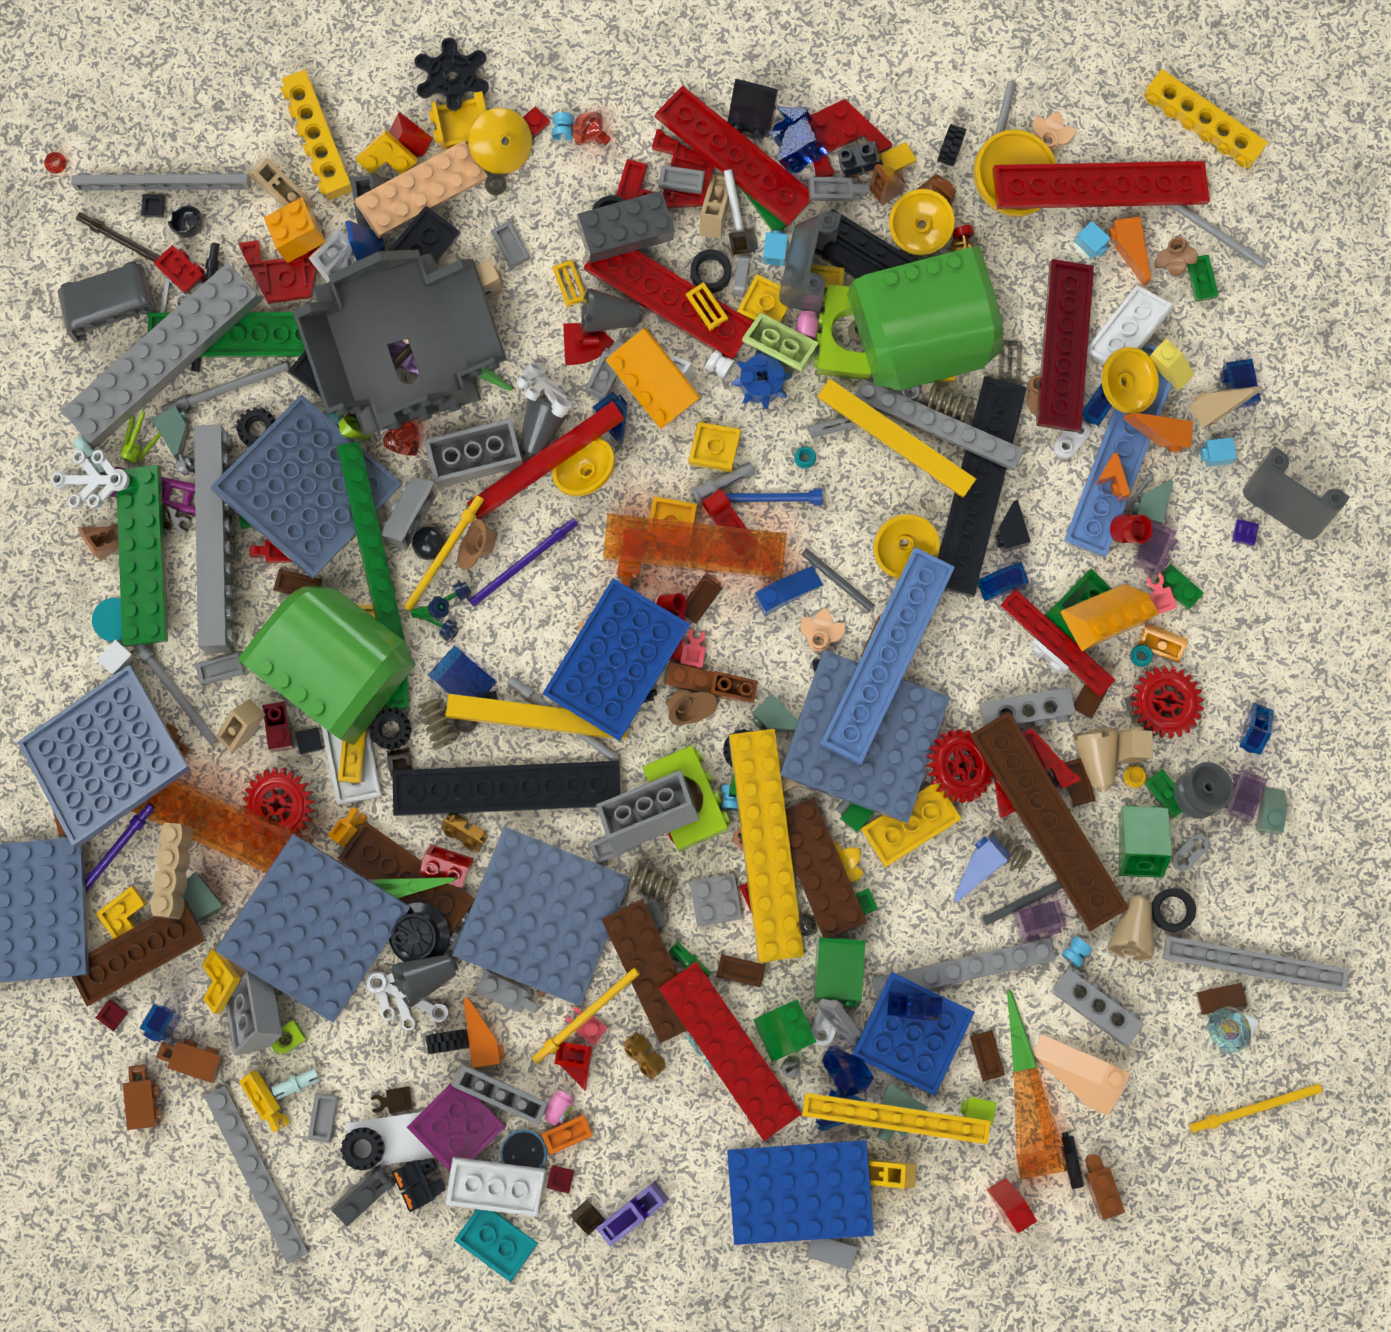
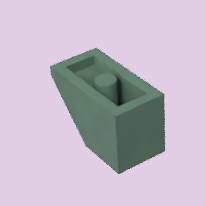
(173, 429)
(1154, 503)
(774, 715)
(1272, 811)

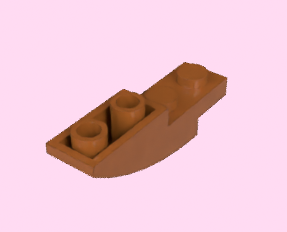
(717, 683)

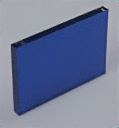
(461, 676)

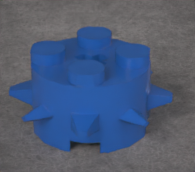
(766, 390)

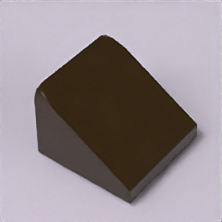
(743, 241)
(399, 759)
(587, 1217)

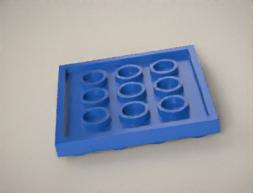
(911, 1047)

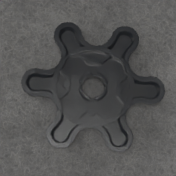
(451, 61)

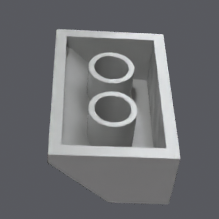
(408, 512)
(253, 1015)

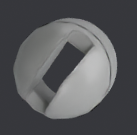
(787, 1064)

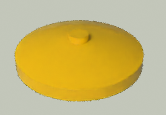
(1008, 149)

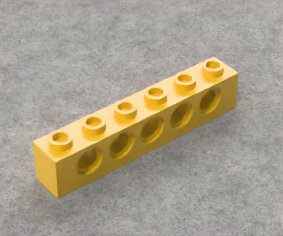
(299, 84)
(1202, 108)

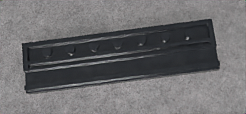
(861, 251)

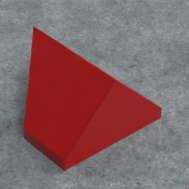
(410, 135)
(575, 1061)

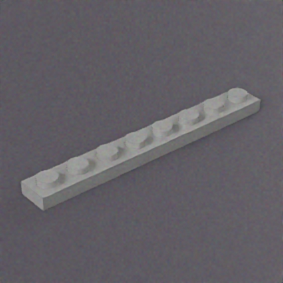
(152, 181)
(940, 425)
(1255, 964)
(975, 966)
(256, 1174)

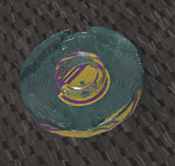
(1229, 1029)

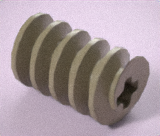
(948, 402)
(437, 723)
(1017, 858)
(652, 882)

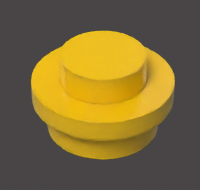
(1134, 776)

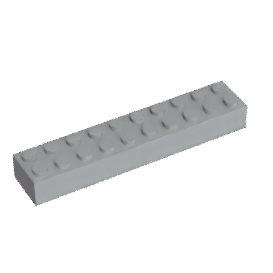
(161, 355)
(213, 543)

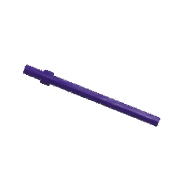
(557, 535)
(136, 823)

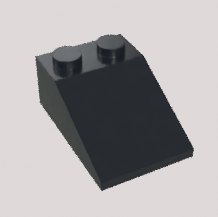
(753, 108)

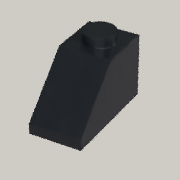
(1012, 531)

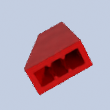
(1011, 1206)

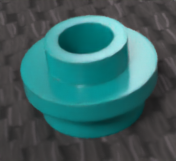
(808, 451)
(1141, 649)

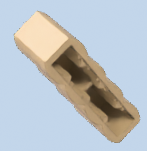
(171, 877)

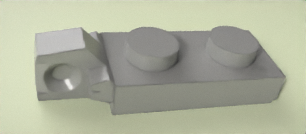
(835, 189)
(602, 375)
(505, 993)
(840, 1020)

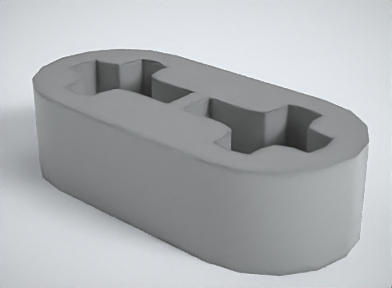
(741, 276)
(1194, 856)

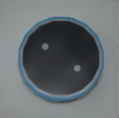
(524, 1149)

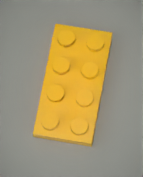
(929, 817)

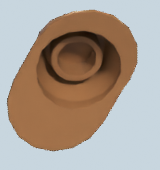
(477, 543)
(690, 707)

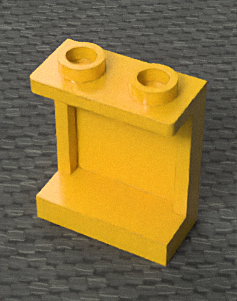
(455, 126)

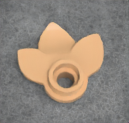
(1053, 129)
(821, 627)

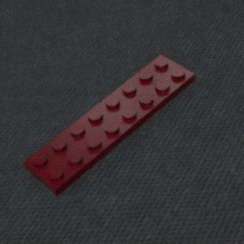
(1065, 346)

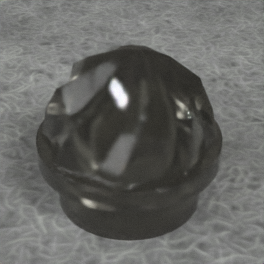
(807, 924)

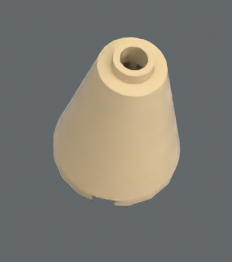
(1098, 755)
(1134, 931)

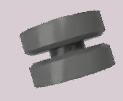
(1203, 790)

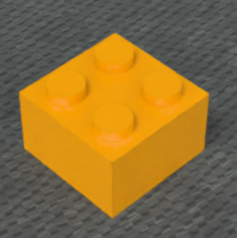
(294, 229)

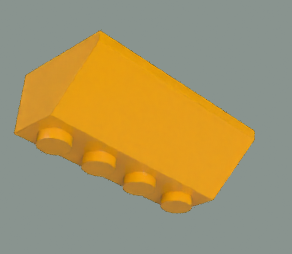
(653, 378)
(1108, 615)

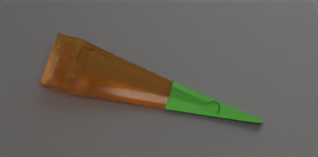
(1037, 1136)

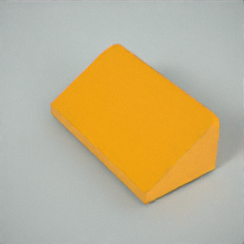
(1163, 642)

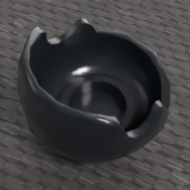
(178, 219)
(428, 542)

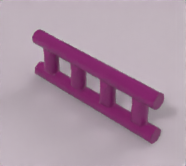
(168, 484)

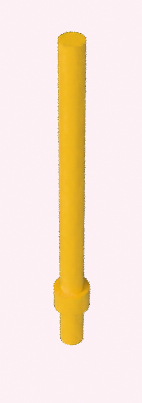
(467, 516)
(552, 1044)
(1213, 1121)

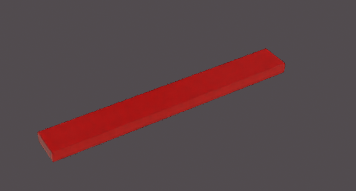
(548, 459)

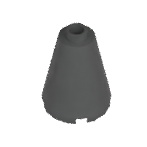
(608, 312)
(539, 426)
(422, 977)

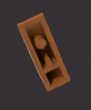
(886, 184)

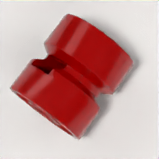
(1131, 528)

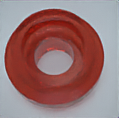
(52, 157)

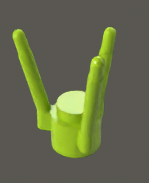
(130, 450)

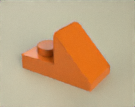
(1114, 472)

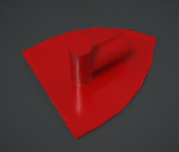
(582, 346)

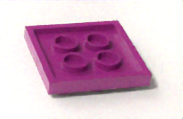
(455, 1126)

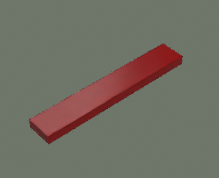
(1057, 642)

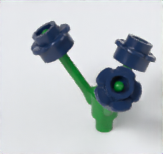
(439, 608)

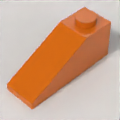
(1130, 244)
(1163, 431)
(482, 1042)

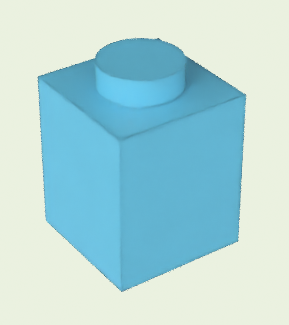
(1093, 240)
(775, 248)
(1218, 452)

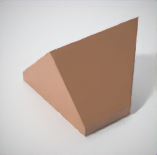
(100, 540)

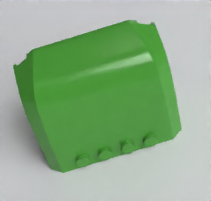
(927, 319)
(329, 659)

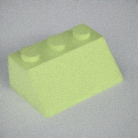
(780, 342)

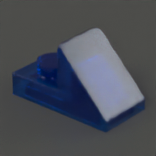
(791, 116)

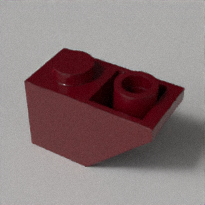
(278, 727)

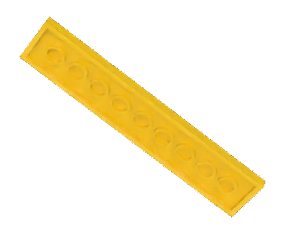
(766, 845)

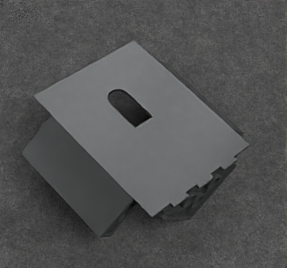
(393, 300)

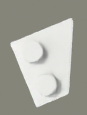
(332, 254)

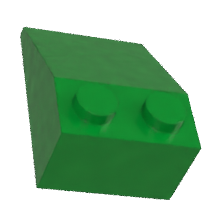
(1087, 587)

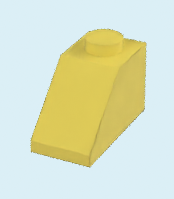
(1172, 364)

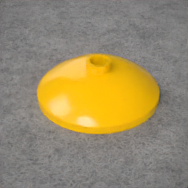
(486, 138)
(916, 207)
(1137, 376)
(585, 470)
(892, 555)

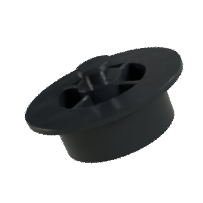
(420, 933)

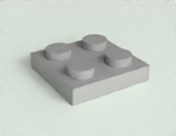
(715, 900)

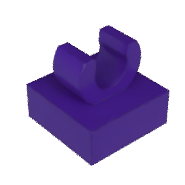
(1245, 532)

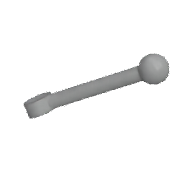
(1148, 478)

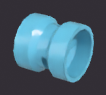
(563, 125)
(729, 801)
(1077, 951)

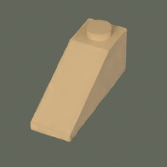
(276, 183)
(714, 208)
(1217, 404)

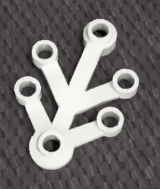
(555, 393)
(92, 480)
(404, 1010)

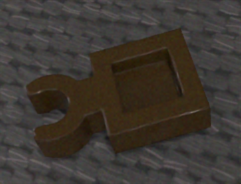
(171, 518)
(396, 1100)

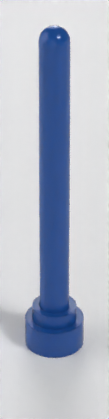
(813, 497)

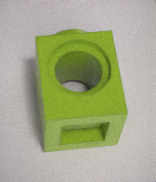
(298, 1038)
(978, 1109)

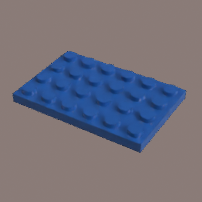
(616, 659)
(800, 1192)

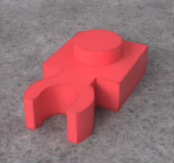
(1161, 597)
(693, 653)
(591, 1029)

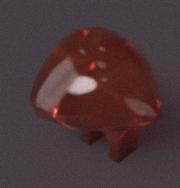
(589, 128)
(403, 440)

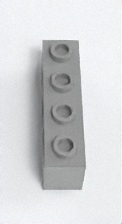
(1060, 698)
(1130, 1020)
(499, 1093)

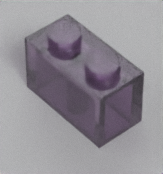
(1153, 553)
(1246, 795)
(1039, 920)

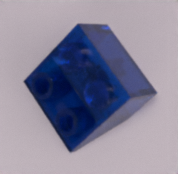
(800, 147)

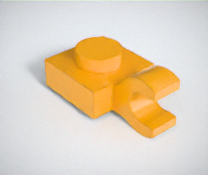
(345, 828)

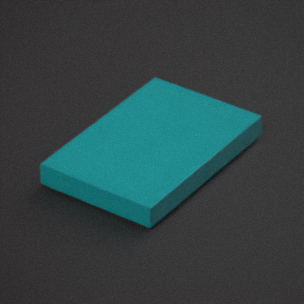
(496, 1242)

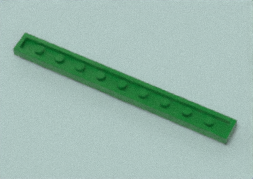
(369, 537)

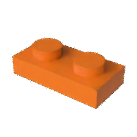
(567, 1134)

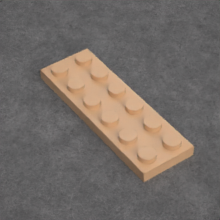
(423, 185)

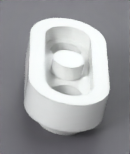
(1073, 440)
(822, 1023)

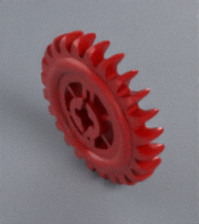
(1146, 696)
(946, 769)
(297, 804)

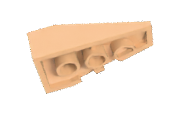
(1086, 1076)

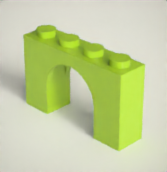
(832, 358)
(711, 820)

